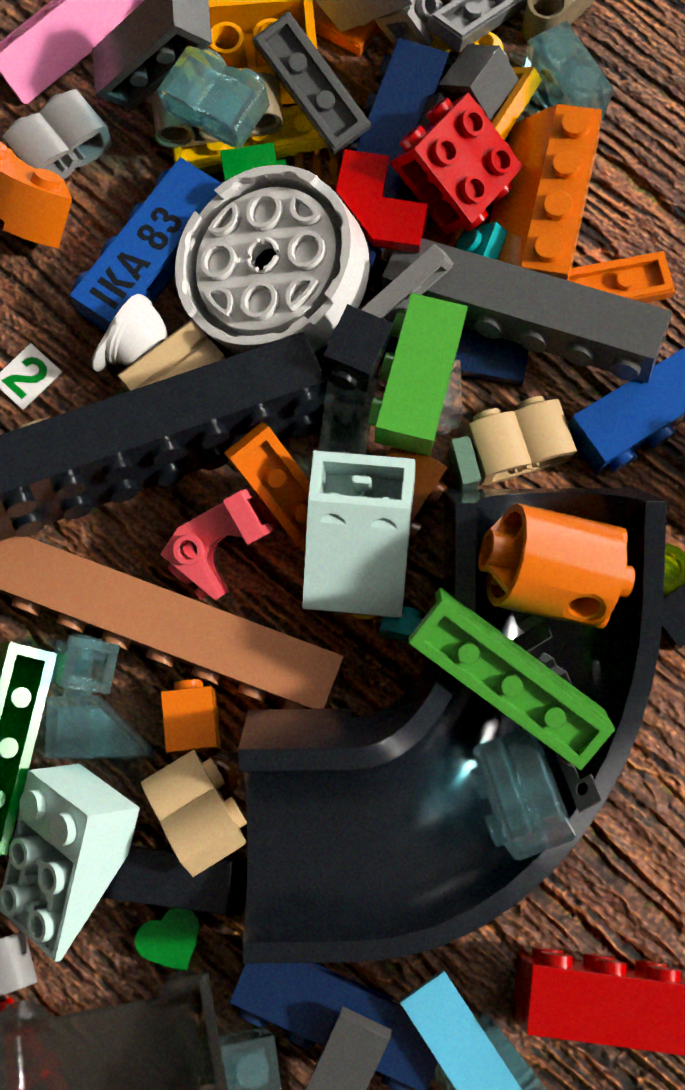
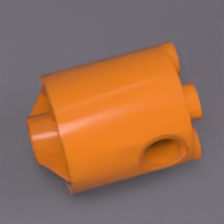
(556, 565)

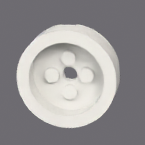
(303, 287)

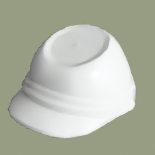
(130, 335)

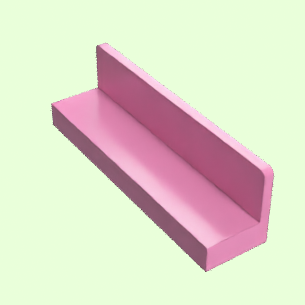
(56, 41)

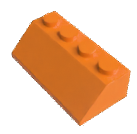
(550, 190)

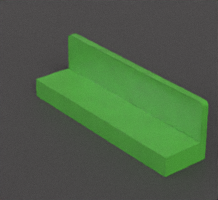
(512, 680)

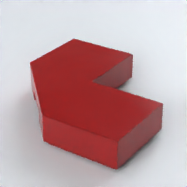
(384, 220)

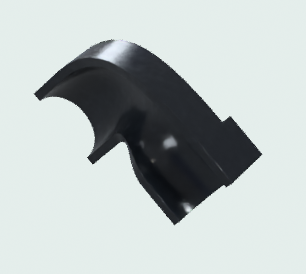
(372, 821)

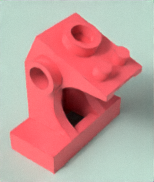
(237, 515)

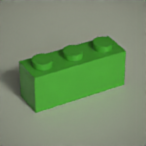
(417, 373)

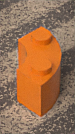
(32, 200)

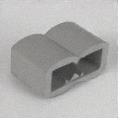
(60, 136)

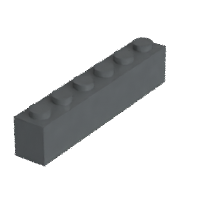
(547, 312)

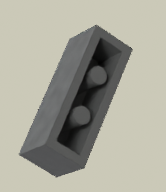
(146, 46)

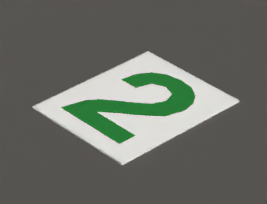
(27, 376)

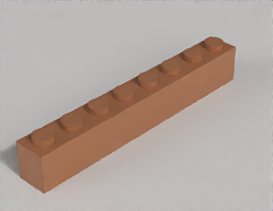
(167, 625)

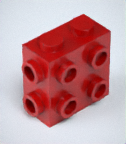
(457, 164)

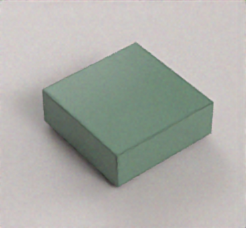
(464, 463)

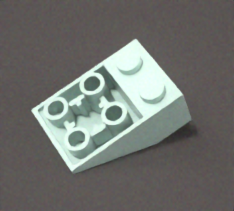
(358, 533)
(64, 853)

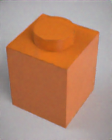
(190, 718)

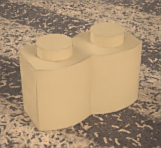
(520, 439)
(194, 813)

